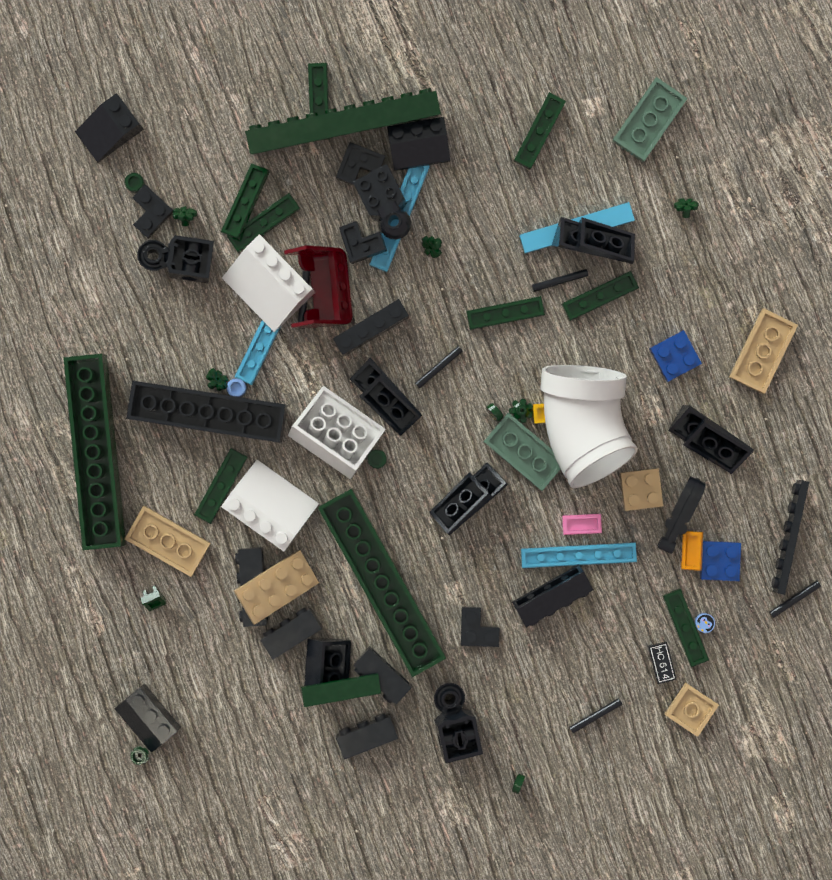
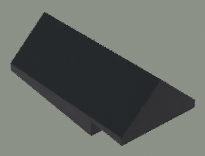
(595, 239)
(385, 397)
(709, 439)
(468, 498)

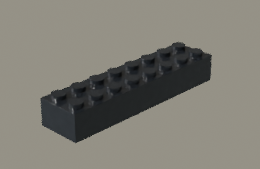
(207, 411)

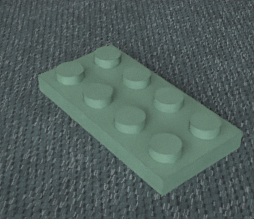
(649, 119)
(523, 451)

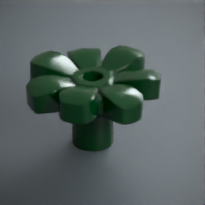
(686, 206)
(184, 215)
(432, 246)
(216, 379)
(516, 410)

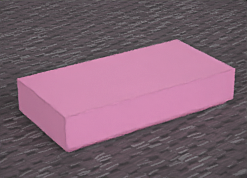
(581, 524)

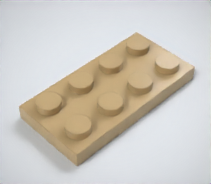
(763, 351)
(167, 541)
(276, 587)

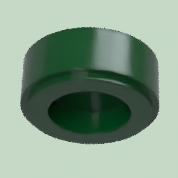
(134, 182)
(495, 413)
(377, 459)
(518, 783)

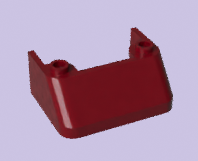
(330, 282)

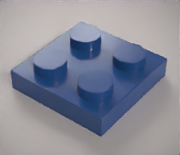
(675, 356)
(721, 561)

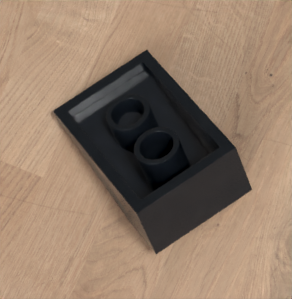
(108, 128)

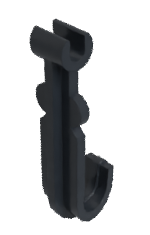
(682, 513)

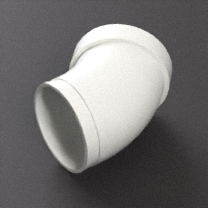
(586, 421)

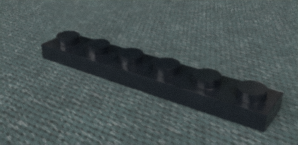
(791, 531)

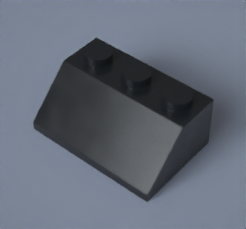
(418, 143)
(327, 660)
(148, 718)

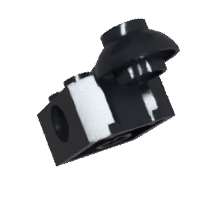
(384, 201)
(183, 258)
(455, 725)

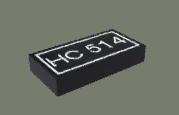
(661, 662)

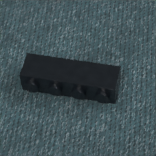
(371, 327)
(250, 565)
(552, 596)

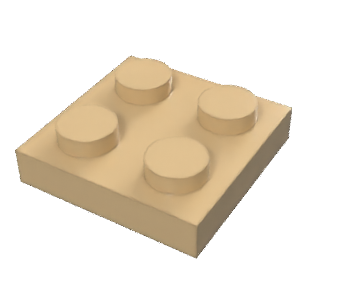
(641, 489)
(691, 709)

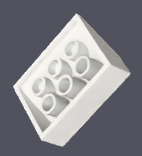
(267, 283)
(336, 432)
(270, 505)

